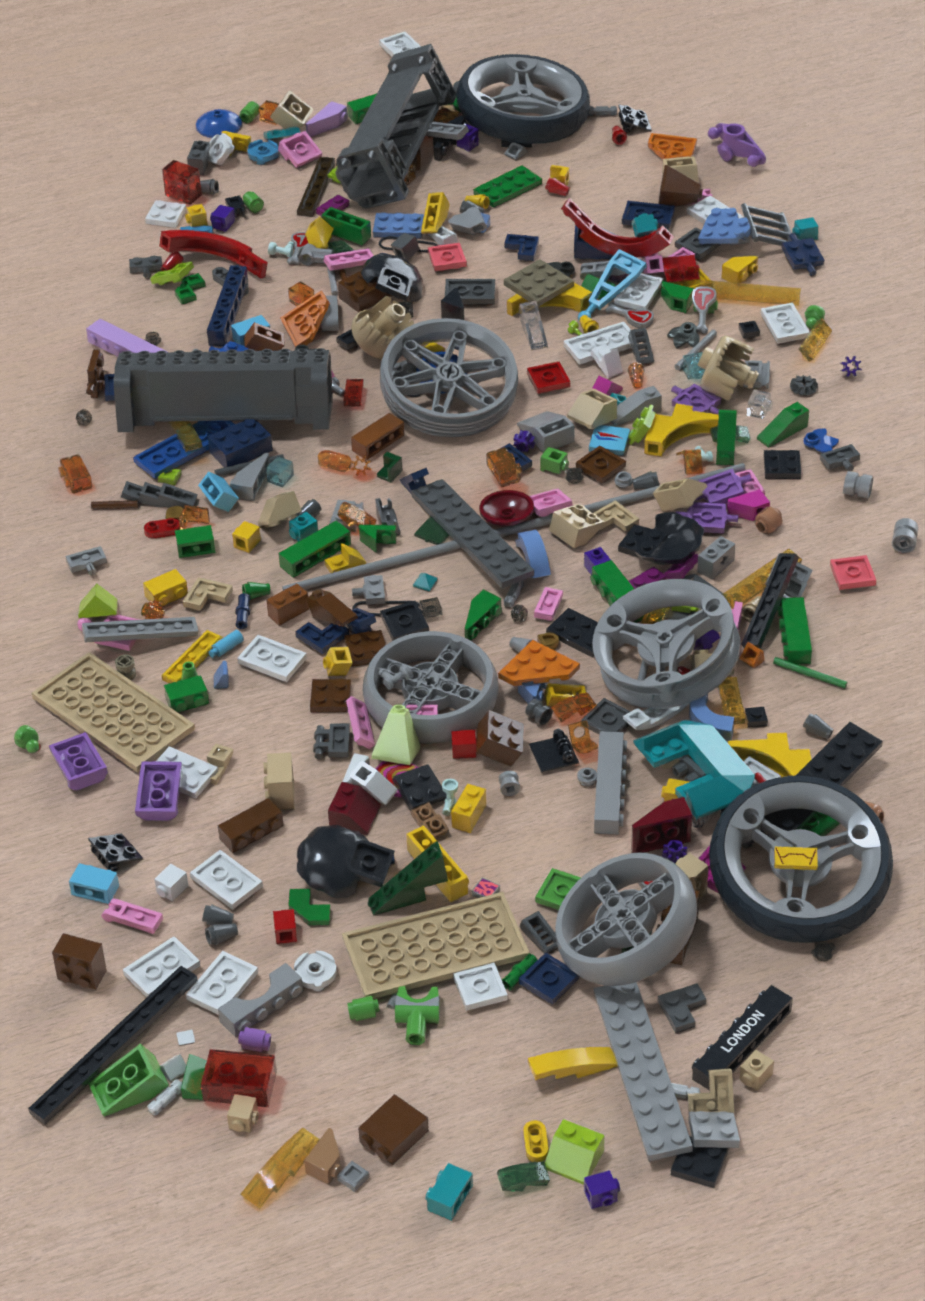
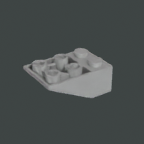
(549, 430)

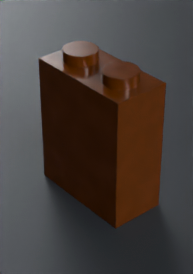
(393, 1129)

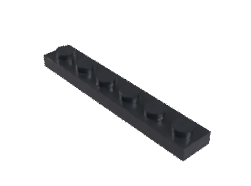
(770, 599)

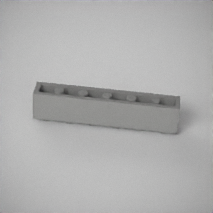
(608, 785)

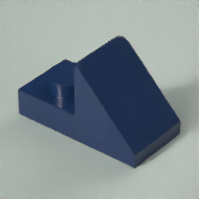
(414, 480)
(362, 623)

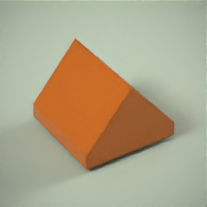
(752, 655)

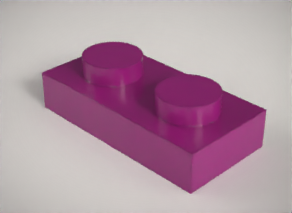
(337, 202)
(678, 571)
(649, 576)

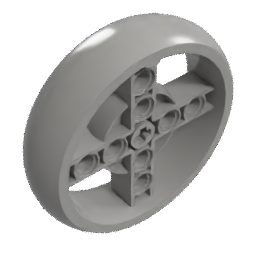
(434, 683)
(626, 919)

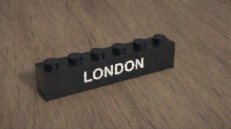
(744, 1034)

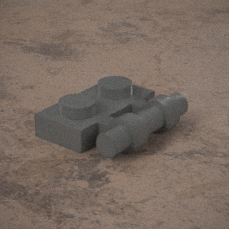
(338, 740)

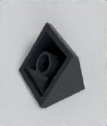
(452, 306)

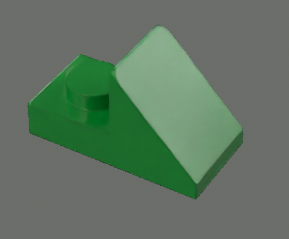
(377, 534)

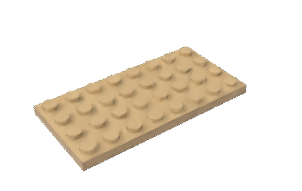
(113, 711)
(434, 945)

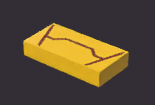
(795, 858)

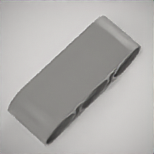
(330, 321)

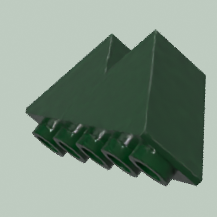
(409, 884)

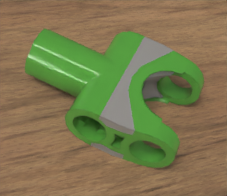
(416, 1013)

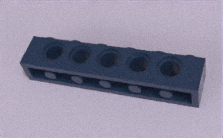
(227, 306)

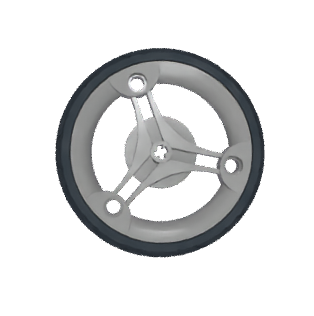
(522, 72)
(792, 917)

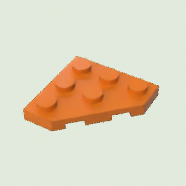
(672, 146)
(305, 319)
(538, 665)

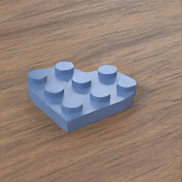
(724, 227)

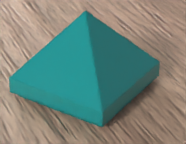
(425, 581)

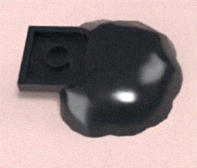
(394, 276)
(668, 543)
(337, 858)

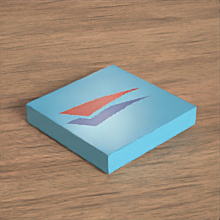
(610, 438)

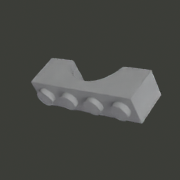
(241, 1013)

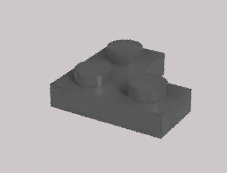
(677, 1006)

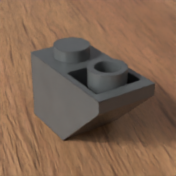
(199, 156)

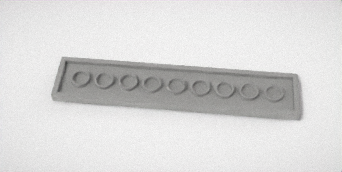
(643, 1071)

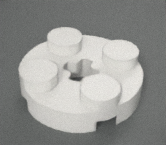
(220, 148)
(321, 978)

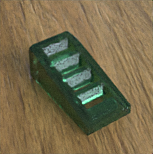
(339, 246)

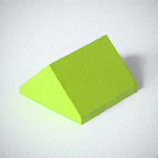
(98, 603)

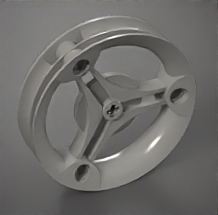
(667, 643)

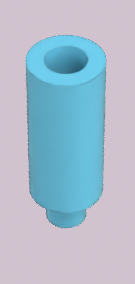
(226, 644)

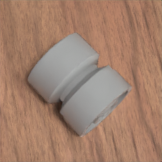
(856, 484)
(905, 535)

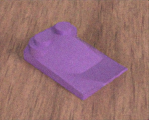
(79, 761)
(158, 790)

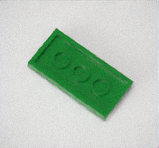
(508, 185)

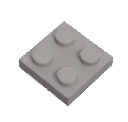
(713, 1129)

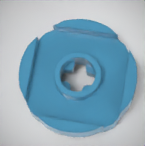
(262, 151)

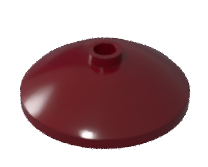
(506, 507)

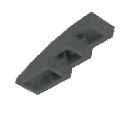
(158, 496)

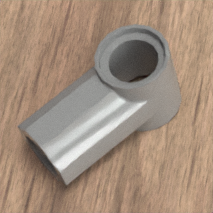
(312, 254)

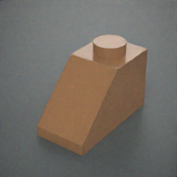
(324, 1159)

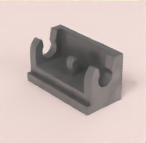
(386, 514)

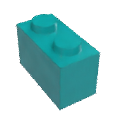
(449, 1191)

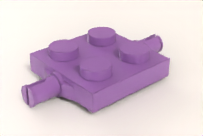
(698, 398)
(723, 487)
(710, 516)

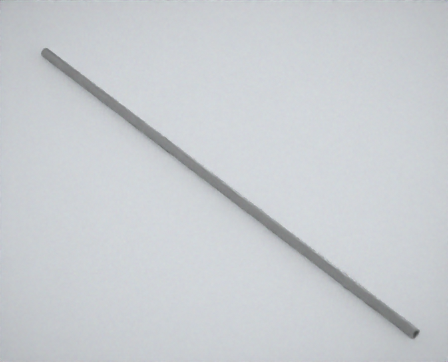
(504, 531)

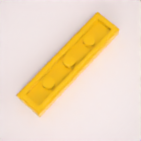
(195, 653)

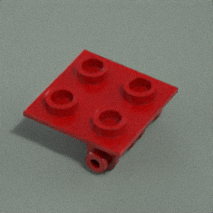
(680, 268)

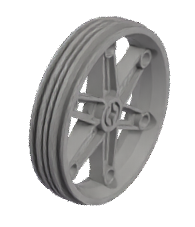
(448, 377)

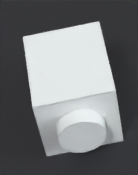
(171, 882)

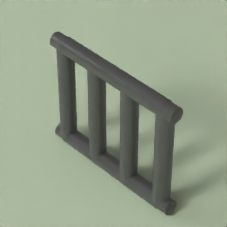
(783, 224)

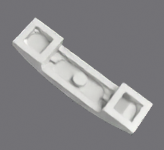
(651, 717)

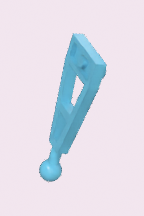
(627, 264)

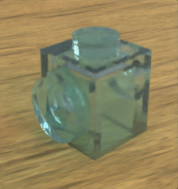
(690, 366)

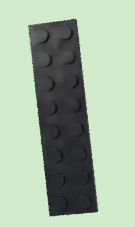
(834, 763)

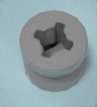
(509, 783)

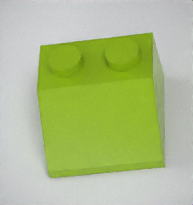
(574, 1151)

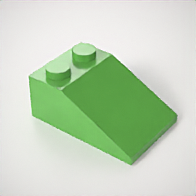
(128, 1081)

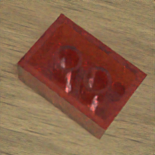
(239, 1074)

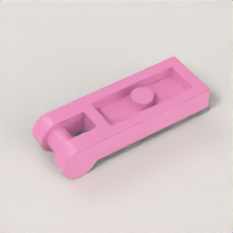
(132, 916)

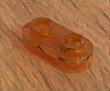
(334, 460)

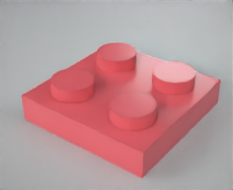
(447, 257)
(853, 572)

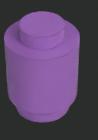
(254, 1039)

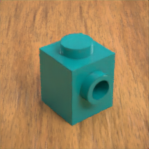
(644, 225)
(806, 228)
(302, 526)

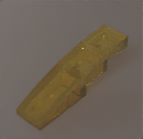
(279, 1167)

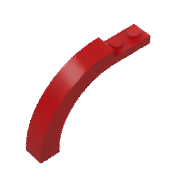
(610, 242)
(213, 244)

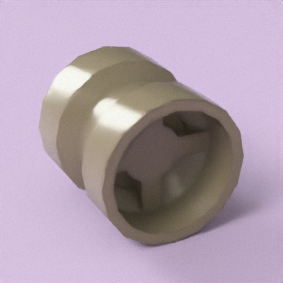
(125, 666)

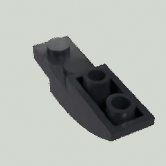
(441, 145)

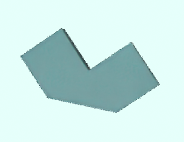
(281, 133)

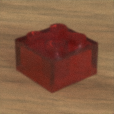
(181, 182)

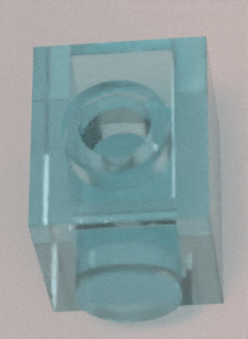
(279, 471)

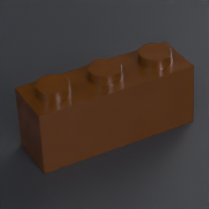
(250, 825)

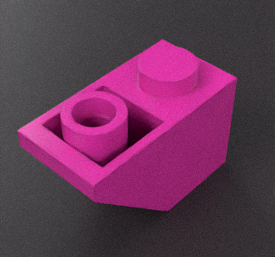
(747, 505)

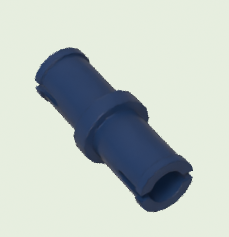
(242, 611)

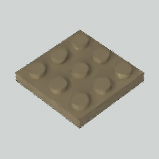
(538, 282)

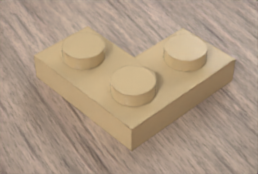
(618, 515)
(206, 589)
(720, 1095)

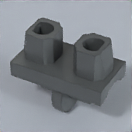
(687, 767)

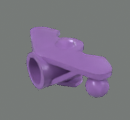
(737, 143)

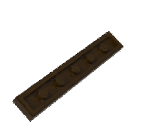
(315, 186)

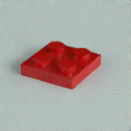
(548, 377)

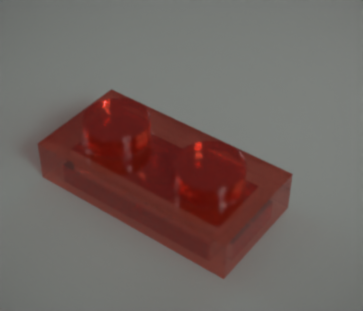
(353, 392)

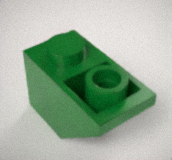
(677, 296)

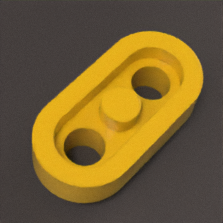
(535, 1143)

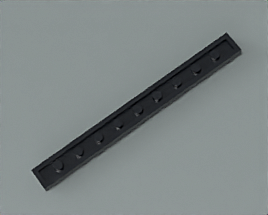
(112, 1045)

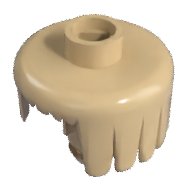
(378, 326)
(725, 367)

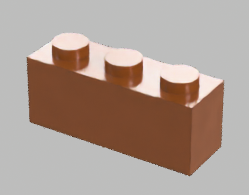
(378, 436)

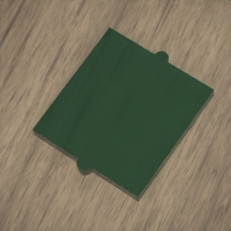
(432, 532)

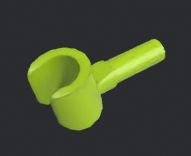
(574, 328)

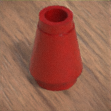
(618, 135)
(557, 187)
(172, 260)

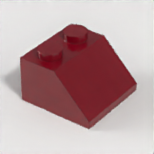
(353, 808)

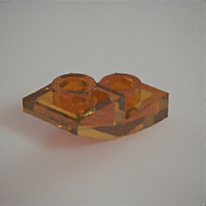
(353, 515)
(578, 703)

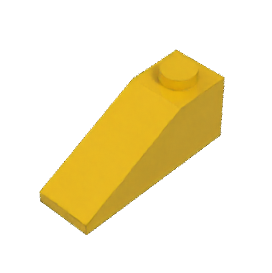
(435, 212)

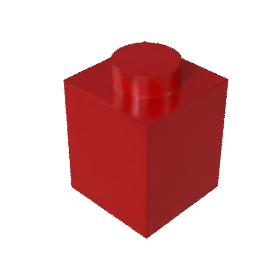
(464, 744)
(285, 926)

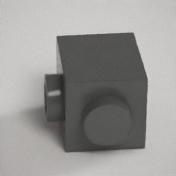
(405, 246)

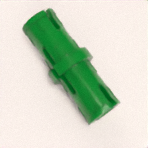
(517, 971)

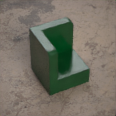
(391, 468)

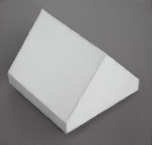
(173, 1068)

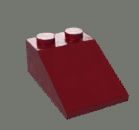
(665, 823)

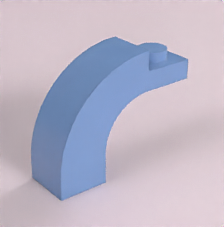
(534, 552)
(700, 713)

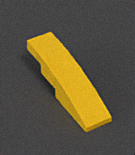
(572, 1061)

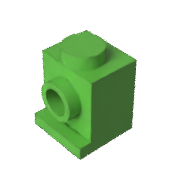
(554, 460)

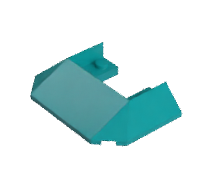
(724, 770)

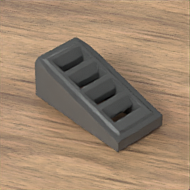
(640, 335)
(536, 918)

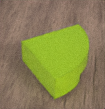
(170, 477)

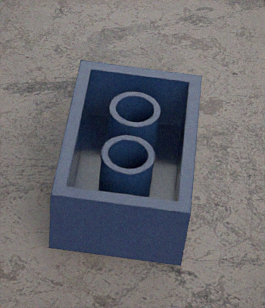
(240, 443)

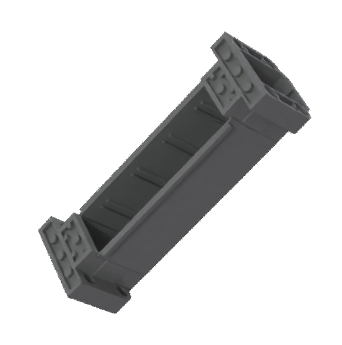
(394, 128)
(223, 386)

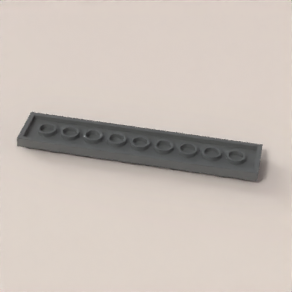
(472, 533)

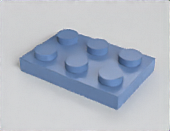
(396, 224)

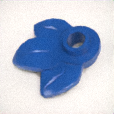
(820, 441)

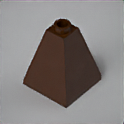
(678, 189)

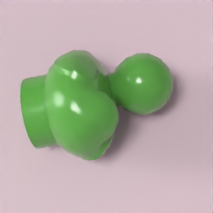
(813, 314)
(27, 738)

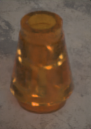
(636, 374)

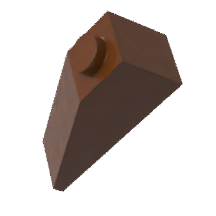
(329, 608)

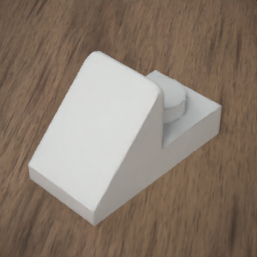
(607, 360)

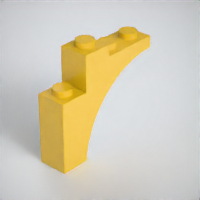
(573, 298)
(682, 423)
(773, 753)

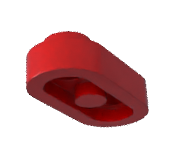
(161, 528)

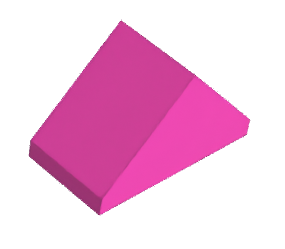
(606, 386)

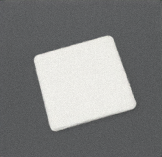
(185, 1037)

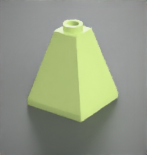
(398, 738)

